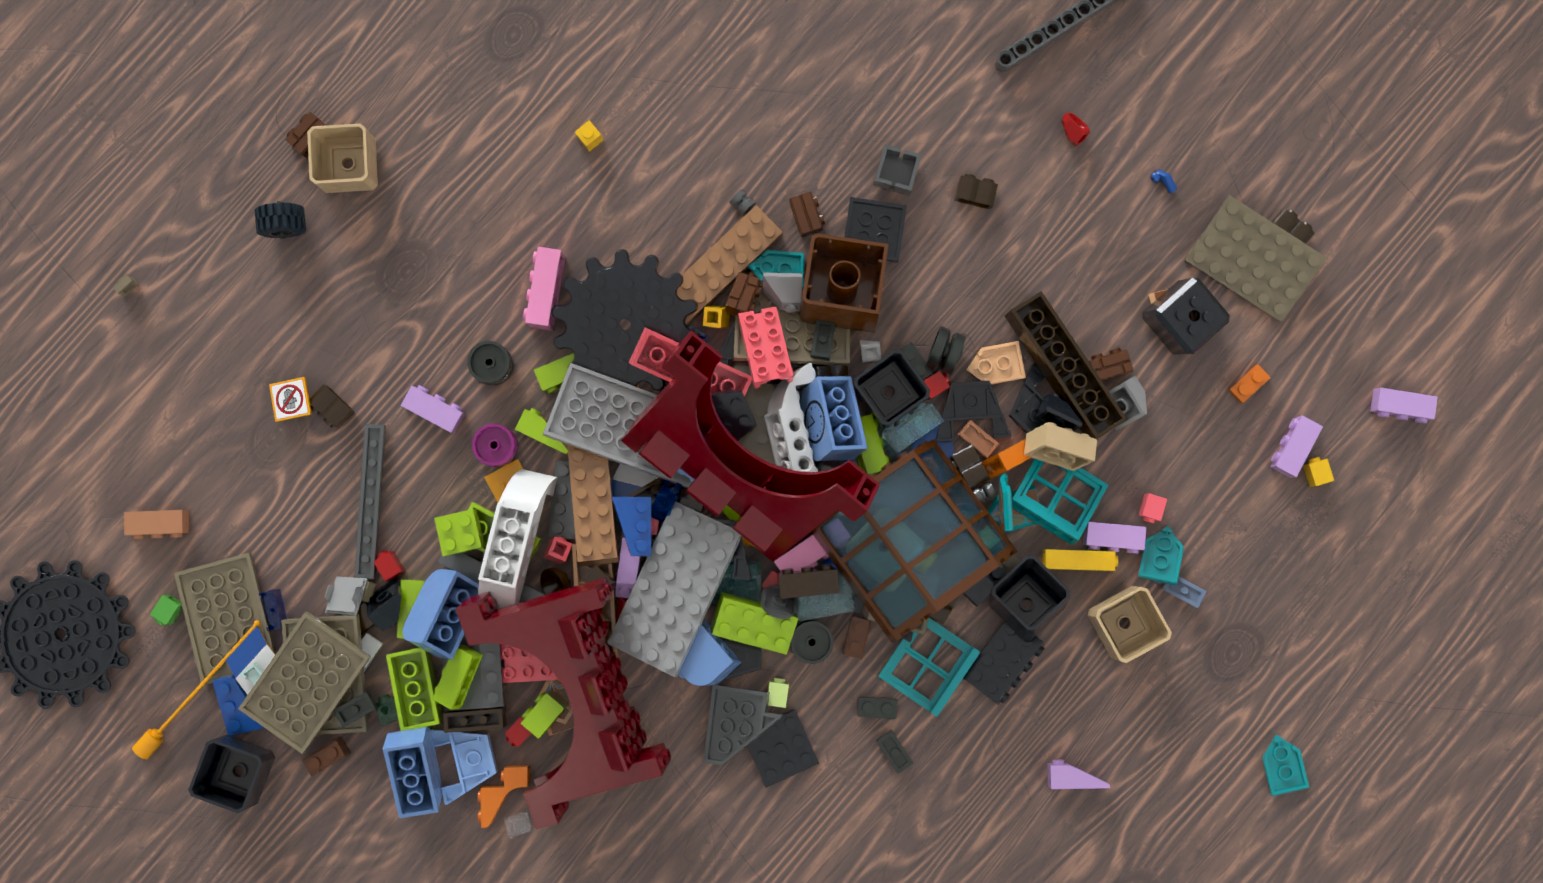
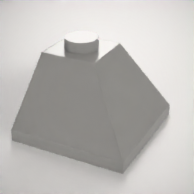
(783, 290)
(1131, 400)

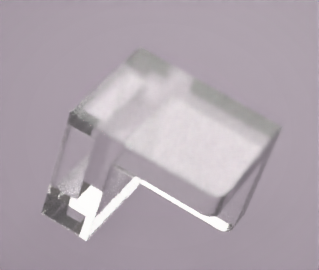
(517, 824)

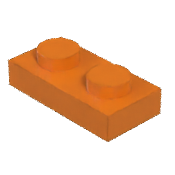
(1249, 383)

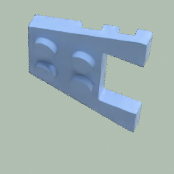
(472, 757)

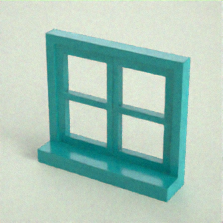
(1045, 516)
(951, 679)

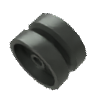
(945, 350)
(488, 352)
(811, 653)

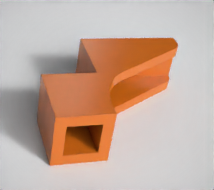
(493, 796)

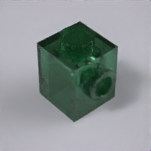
(386, 709)

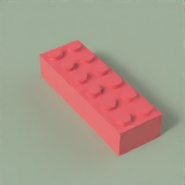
(655, 349)

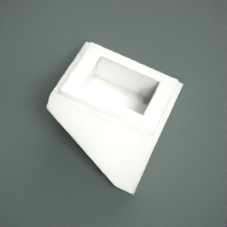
(870, 351)

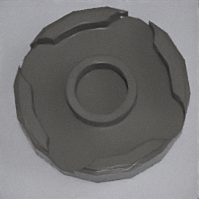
(776, 606)

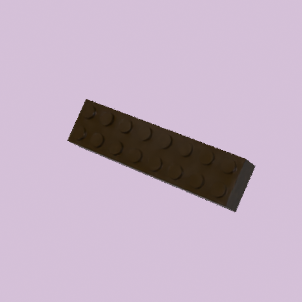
(1065, 365)

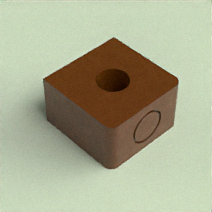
(847, 260)

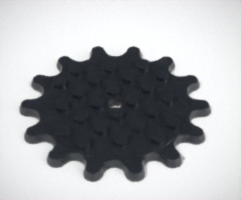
(615, 295)
(89, 647)

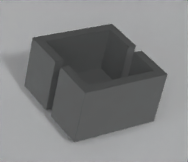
(897, 171)

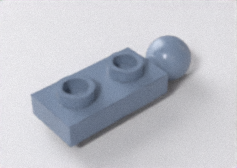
(1186, 591)

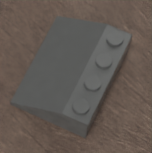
(486, 687)

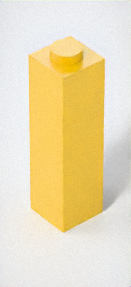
(1079, 560)

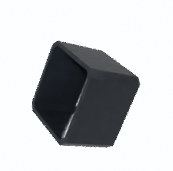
(1171, 321)
(898, 373)
(1030, 582)
(216, 775)

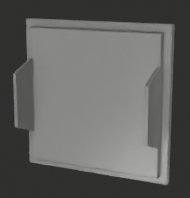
(345, 595)

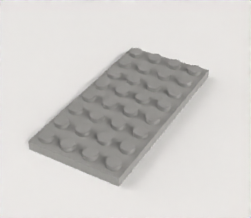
(596, 414)
(675, 589)

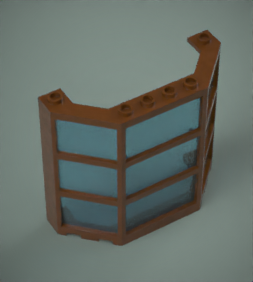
(916, 542)

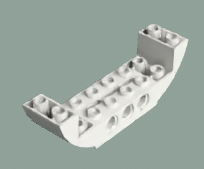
(787, 426)
(514, 536)

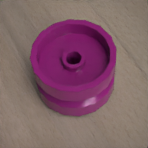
(506, 448)

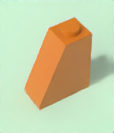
(1006, 459)

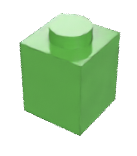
(166, 610)

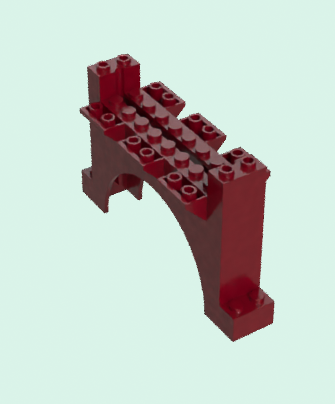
(772, 501)
(568, 637)

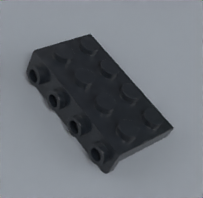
(1003, 663)

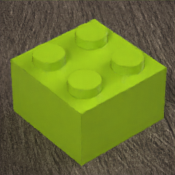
(459, 532)
(544, 714)

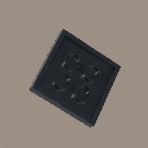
(877, 223)
(782, 750)

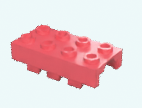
(765, 346)
(522, 666)

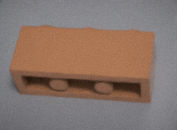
(156, 523)

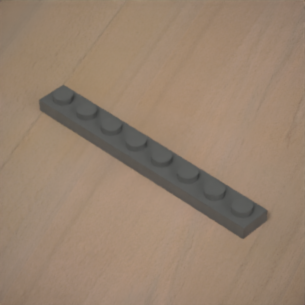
(370, 501)

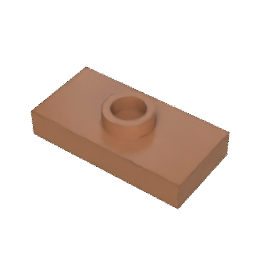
(978, 438)

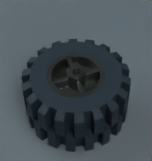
(280, 220)

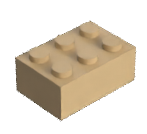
(1060, 446)

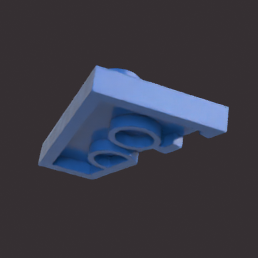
(635, 521)
(230, 697)

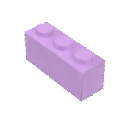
(1403, 405)
(433, 408)
(1295, 446)
(1114, 537)

